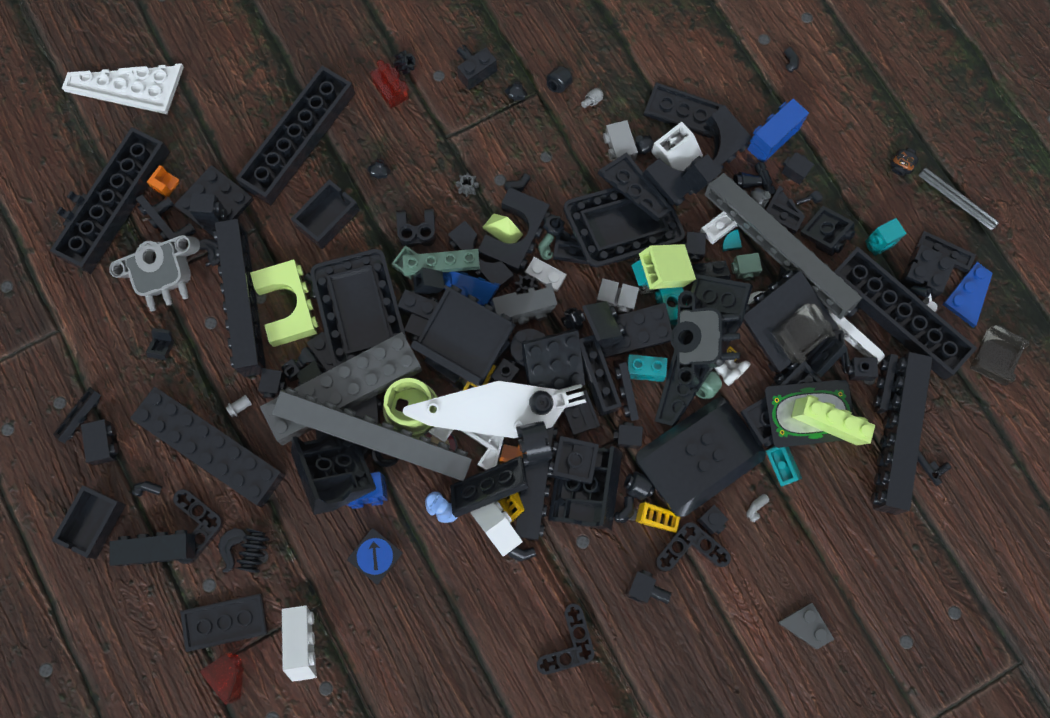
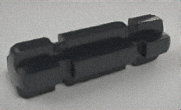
(766, 179)

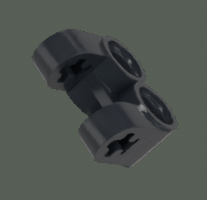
(416, 231)

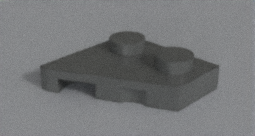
(808, 626)

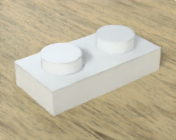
(718, 227)
(545, 273)

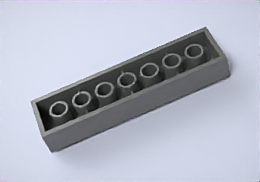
(351, 382)

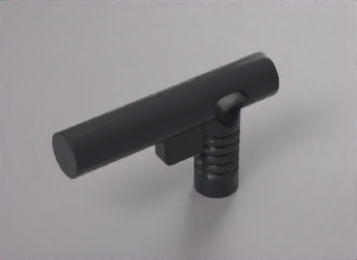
(933, 468)

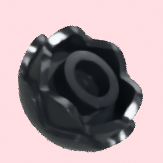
(535, 400)

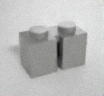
(620, 140)
(621, 298)

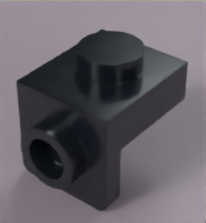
(160, 344)

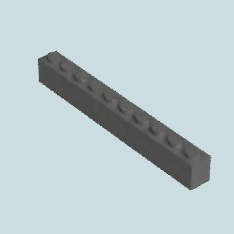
(782, 244)
(371, 434)

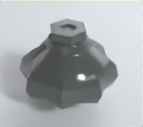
(761, 196)

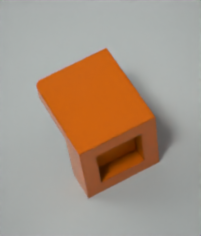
(163, 182)
(509, 452)

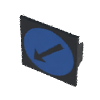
(374, 556)

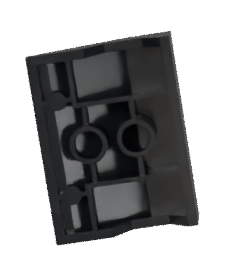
(331, 472)
(589, 503)

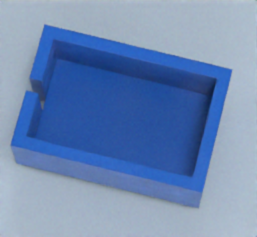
(777, 130)

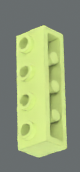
(832, 420)

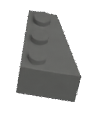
(526, 306)

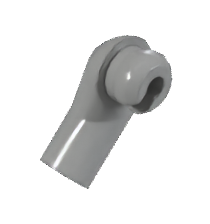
(755, 506)

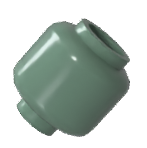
(710, 386)

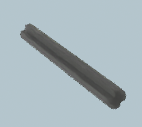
(959, 198)

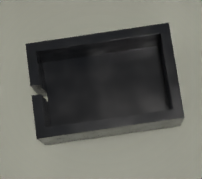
(325, 214)
(88, 522)

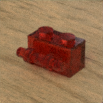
(389, 85)

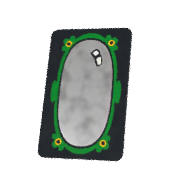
(780, 404)

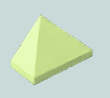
(502, 229)

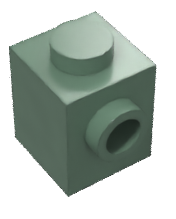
(746, 266)

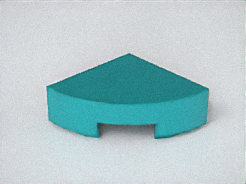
(732, 241)

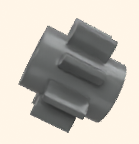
(467, 189)

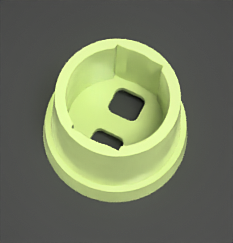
(414, 392)

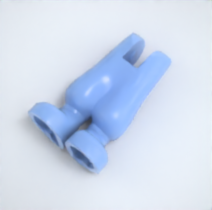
(438, 505)

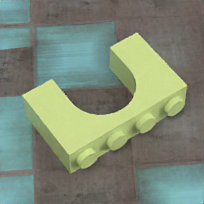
(300, 322)

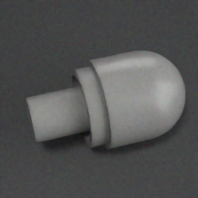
(592, 97)

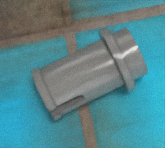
(237, 406)

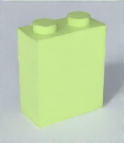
(667, 266)

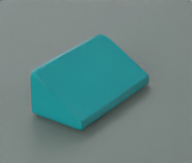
(783, 465)

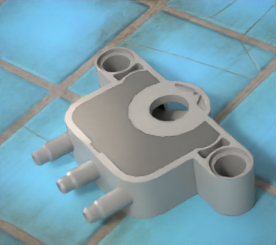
(164, 274)

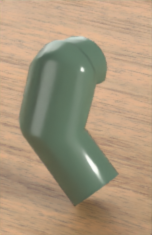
(544, 248)

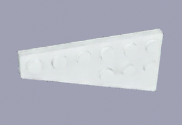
(132, 86)

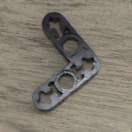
(203, 527)
(694, 541)
(574, 651)

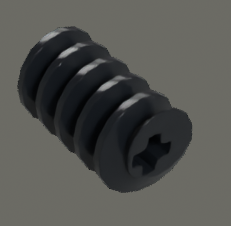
(252, 551)

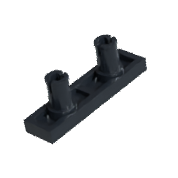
(156, 221)

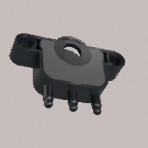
(709, 338)

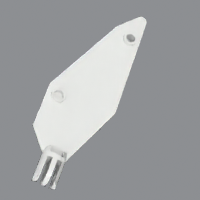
(491, 408)

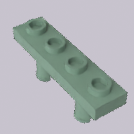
(442, 261)

